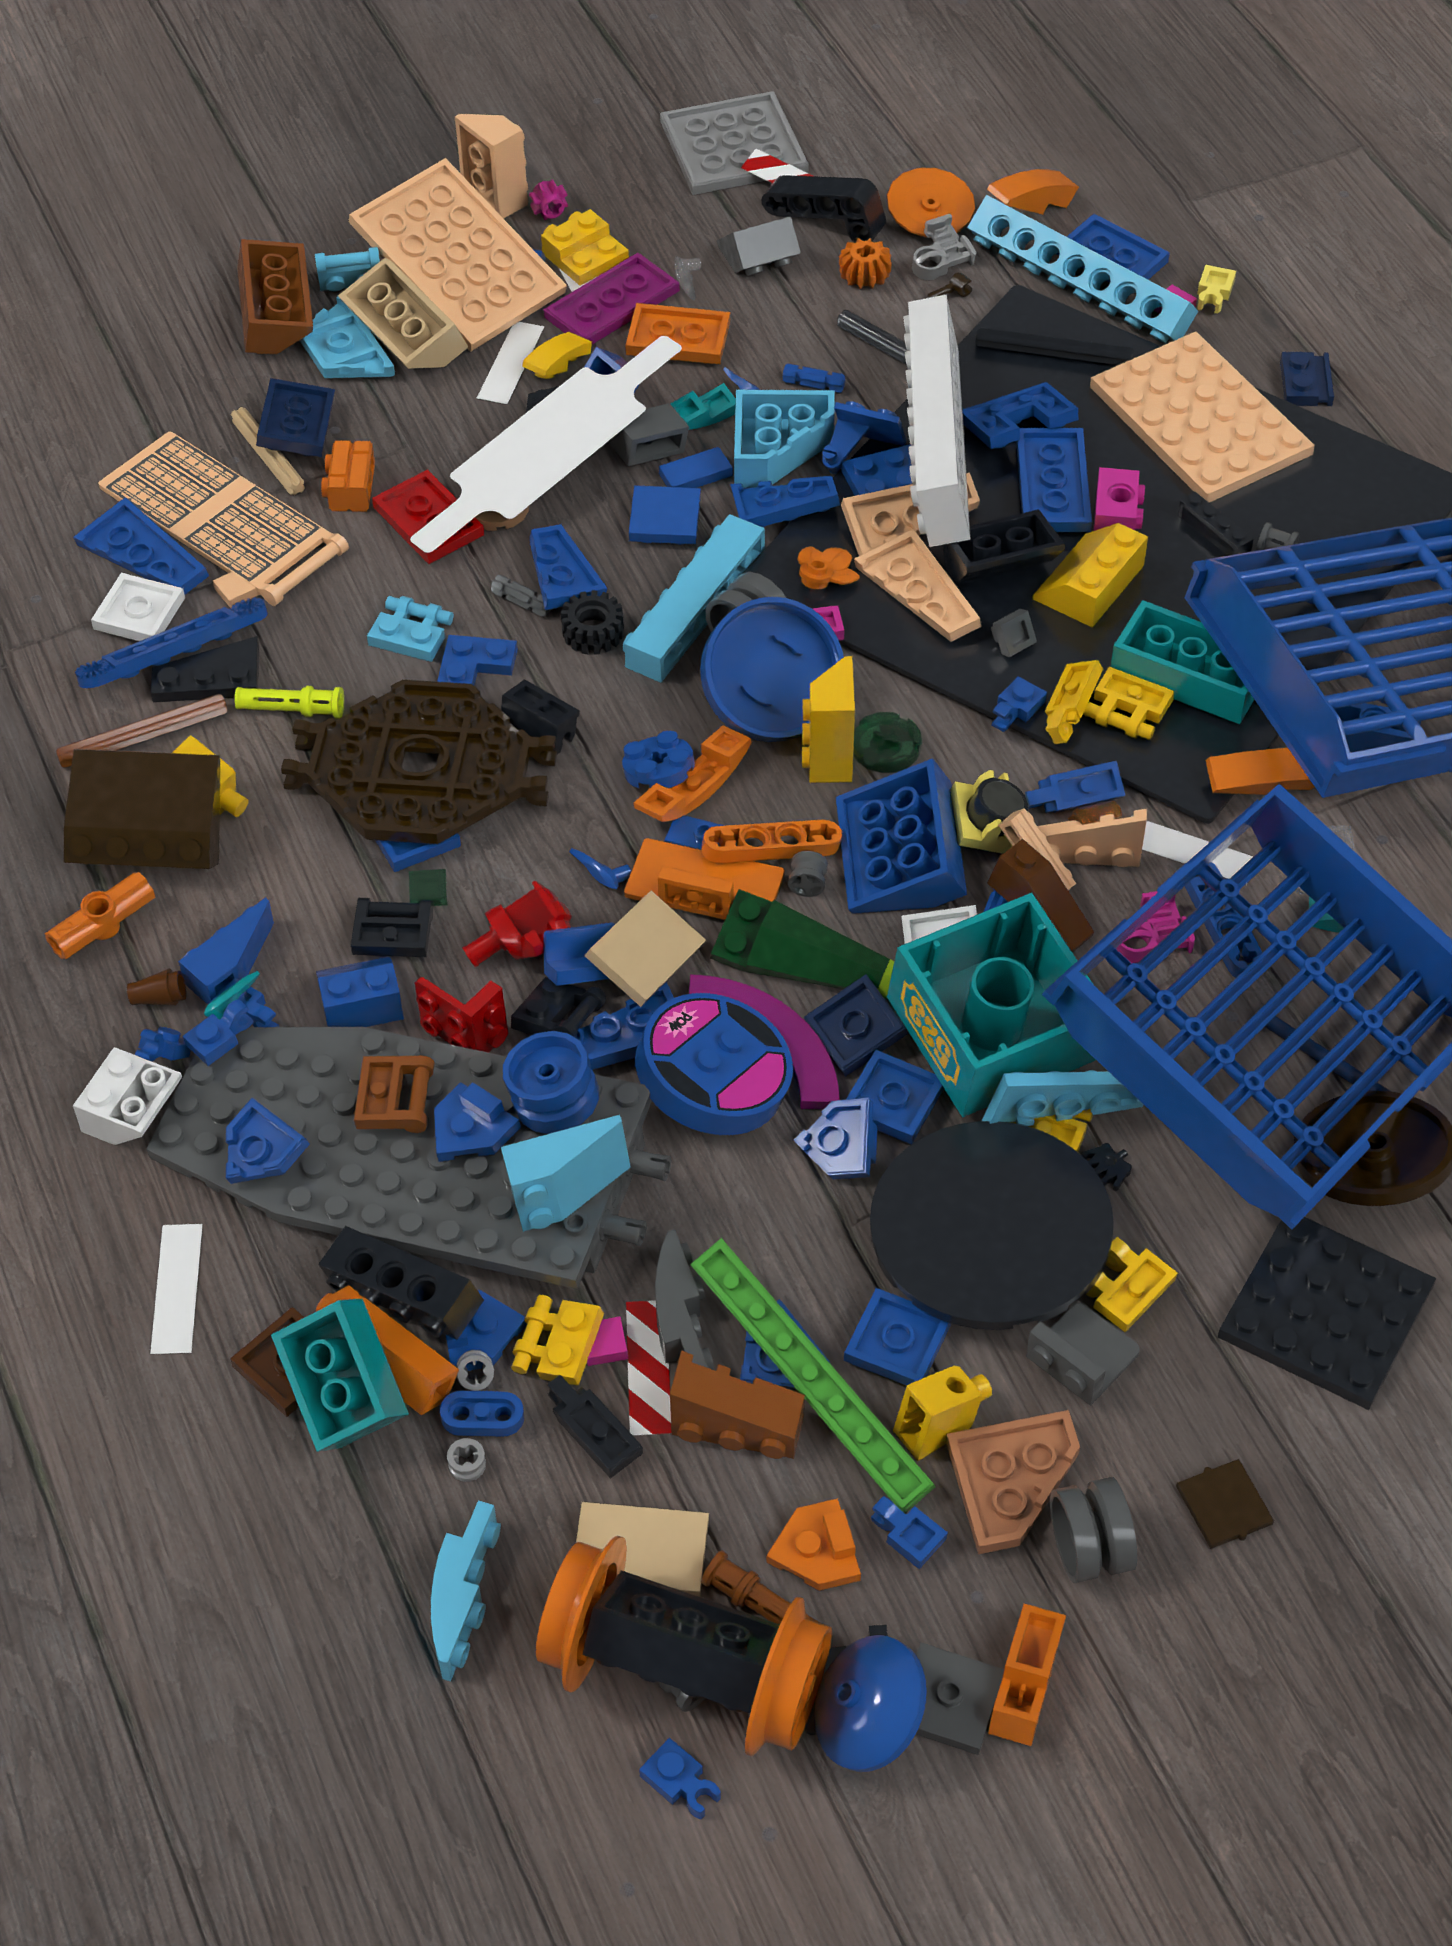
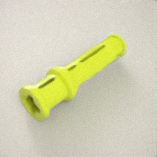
(308, 704)

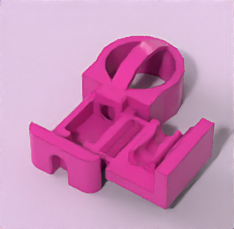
(1162, 924)

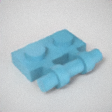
(407, 636)

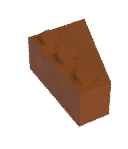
(734, 1412)

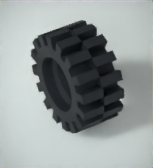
(591, 608)

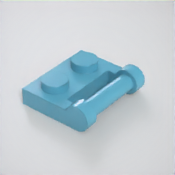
(344, 269)

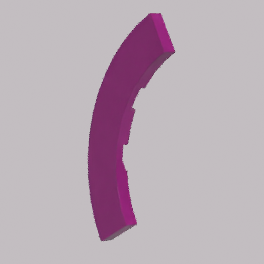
(810, 1059)

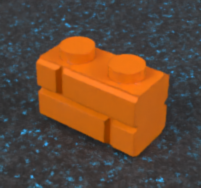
(349, 476)

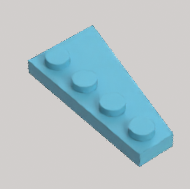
(1063, 1094)

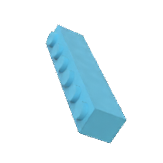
(681, 609)

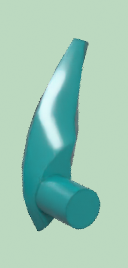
(233, 993)

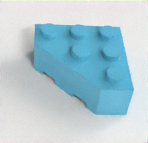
(779, 432)

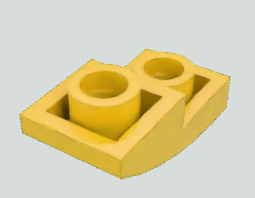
(555, 353)

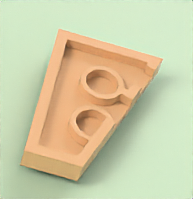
(1099, 843)

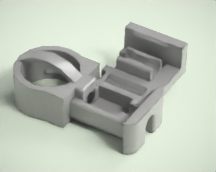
(945, 250)

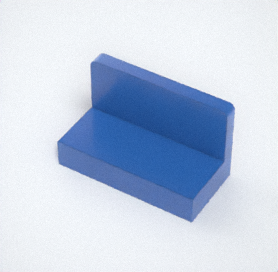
(566, 954)

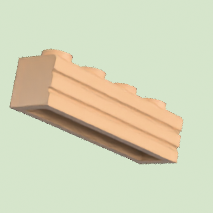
(1022, 826)

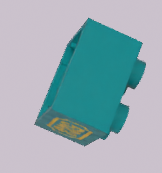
(979, 1001)

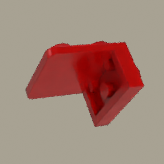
(473, 1025)

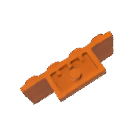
(694, 883)

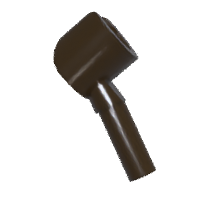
(957, 283)

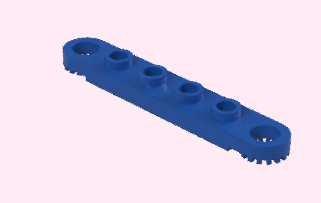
(161, 647)

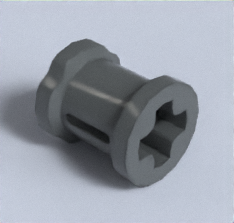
(1269, 533)

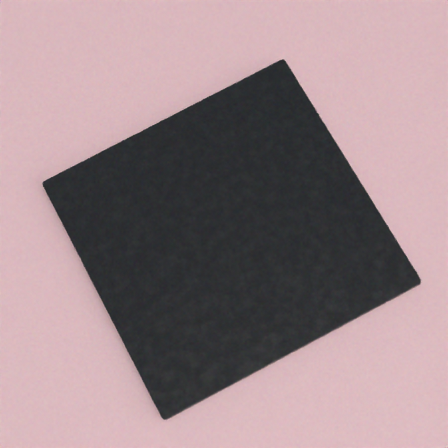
(1337, 492)

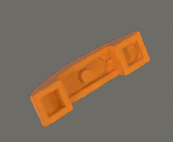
(718, 760)

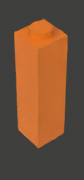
(418, 1369)

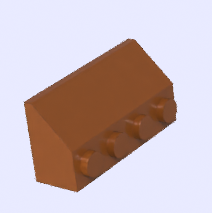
(273, 295)

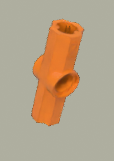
(100, 915)

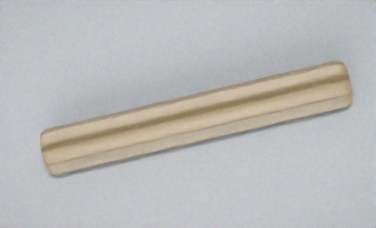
(273, 459)

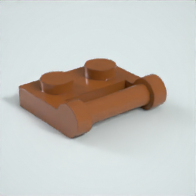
(381, 1091)

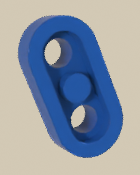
(483, 1411)

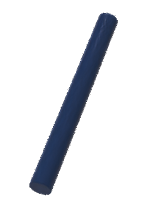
(1317, 1052)

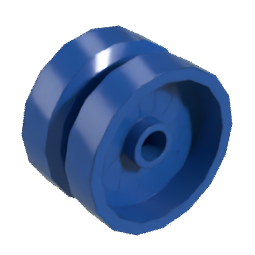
(551, 1082)

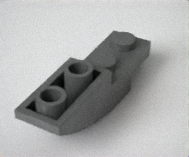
(679, 1303)

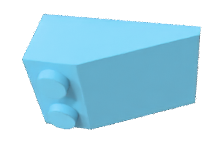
(564, 1170)

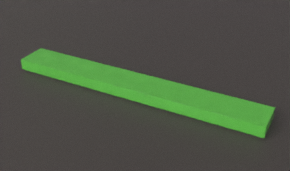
(813, 1376)

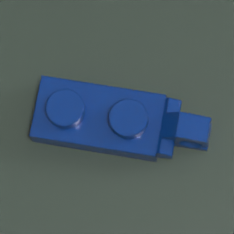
(1078, 788)

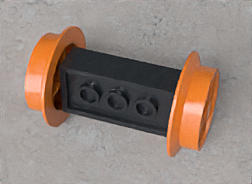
(683, 1642)

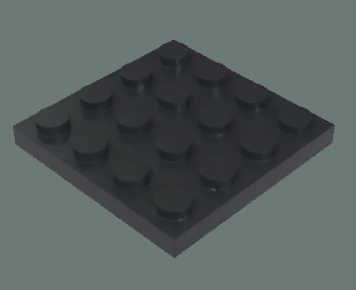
(1327, 1309)

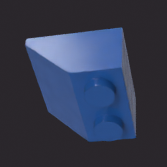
(360, 994)

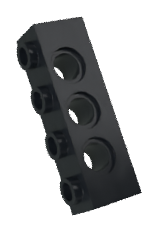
(401, 1283)

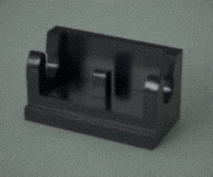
(540, 713)

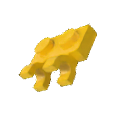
(1135, 1289)

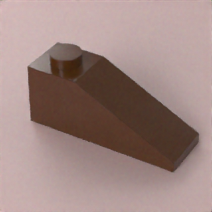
(1026, 871)

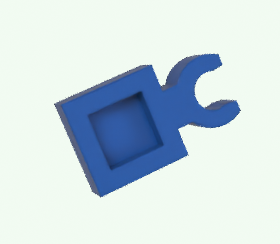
(676, 1774)

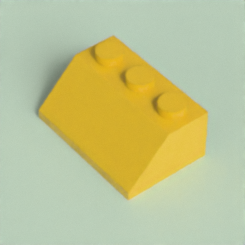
(1094, 573)
(830, 725)

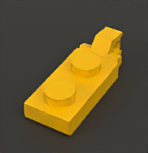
(1071, 698)

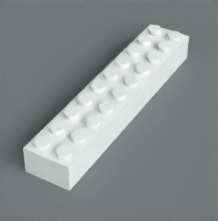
(936, 422)

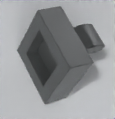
(1014, 632)

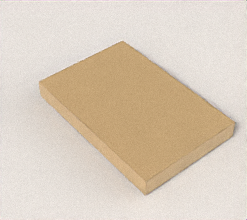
(645, 948)
(660, 1542)

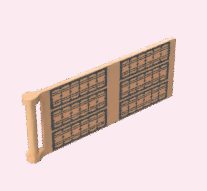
(222, 515)

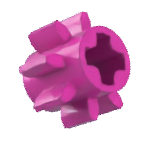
(548, 199)

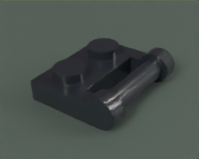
(389, 934)
(550, 1003)

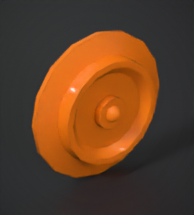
(927, 195)

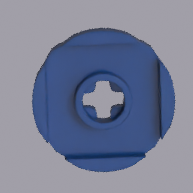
(642, 758)

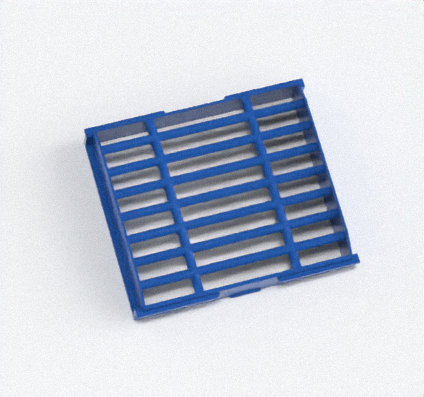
(1289, 692)
(1365, 909)

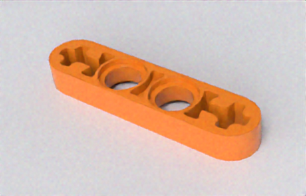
(770, 835)

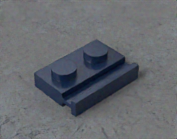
(1306, 378)

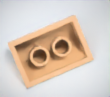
(493, 160)

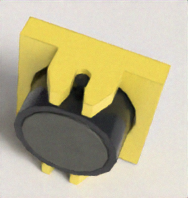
(982, 808)

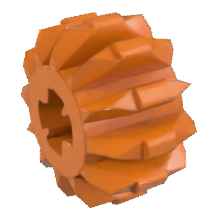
(865, 263)

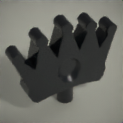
(1109, 1164)

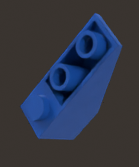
(227, 953)

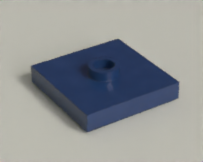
(856, 1025)

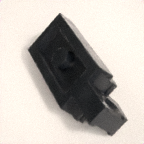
(593, 1427)

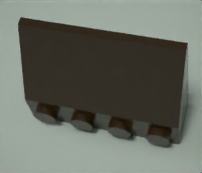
(143, 809)

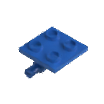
(854, 424)

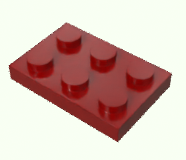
(415, 504)

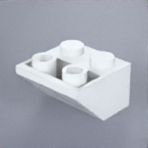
(124, 1097)

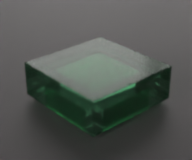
(428, 886)

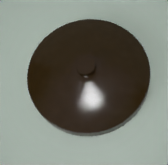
(1405, 1157)

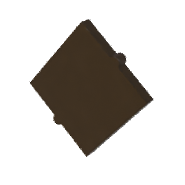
(1224, 1503)

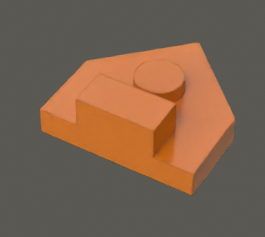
(817, 1546)

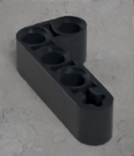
(828, 198)

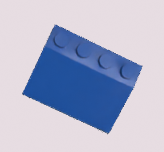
(901, 842)

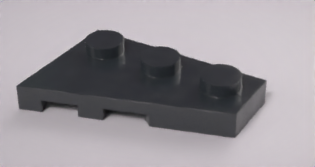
(208, 673)

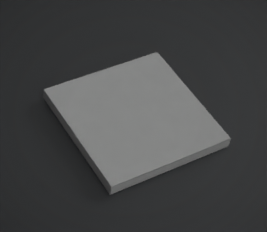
(720, 136)

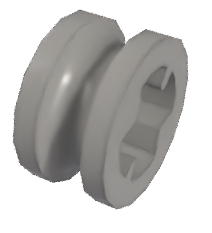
(487, 1367)
(464, 1448)

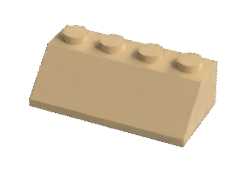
(403, 317)

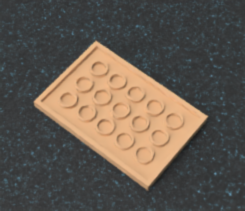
(458, 252)
(1201, 417)

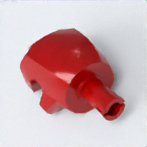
(520, 926)

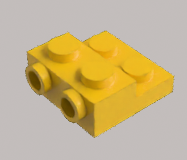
(582, 246)

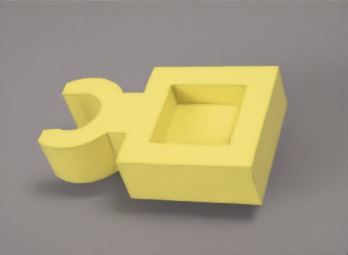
(1215, 286)

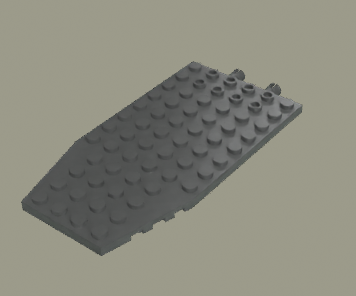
(392, 1178)

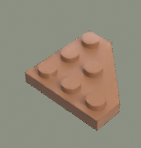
(1010, 1474)

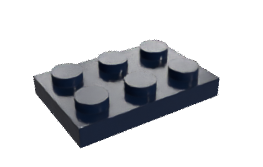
(295, 417)

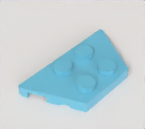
(345, 346)

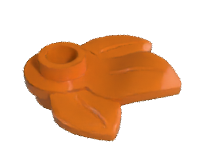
(827, 566)

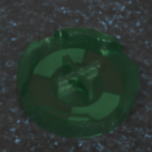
(886, 742)

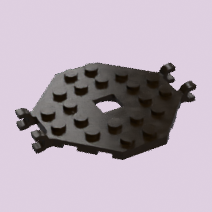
(362, 756)

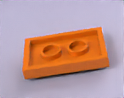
(697, 331)

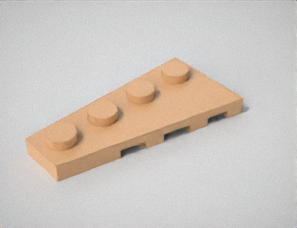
(887, 515)
(920, 583)

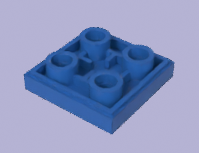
(664, 515)

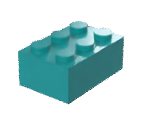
(339, 1374)

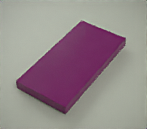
(611, 298)

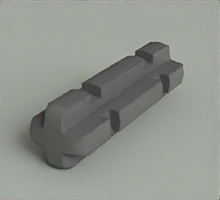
(519, 595)

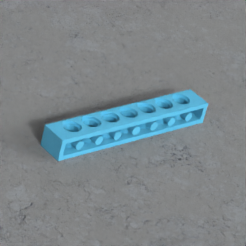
(995, 216)

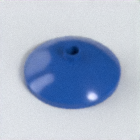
(870, 1703)

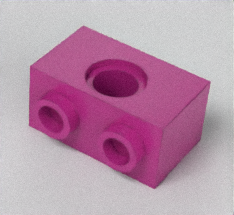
(1118, 498)

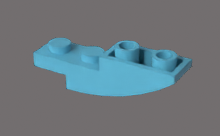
(456, 1589)

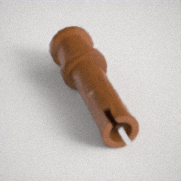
(745, 1588)

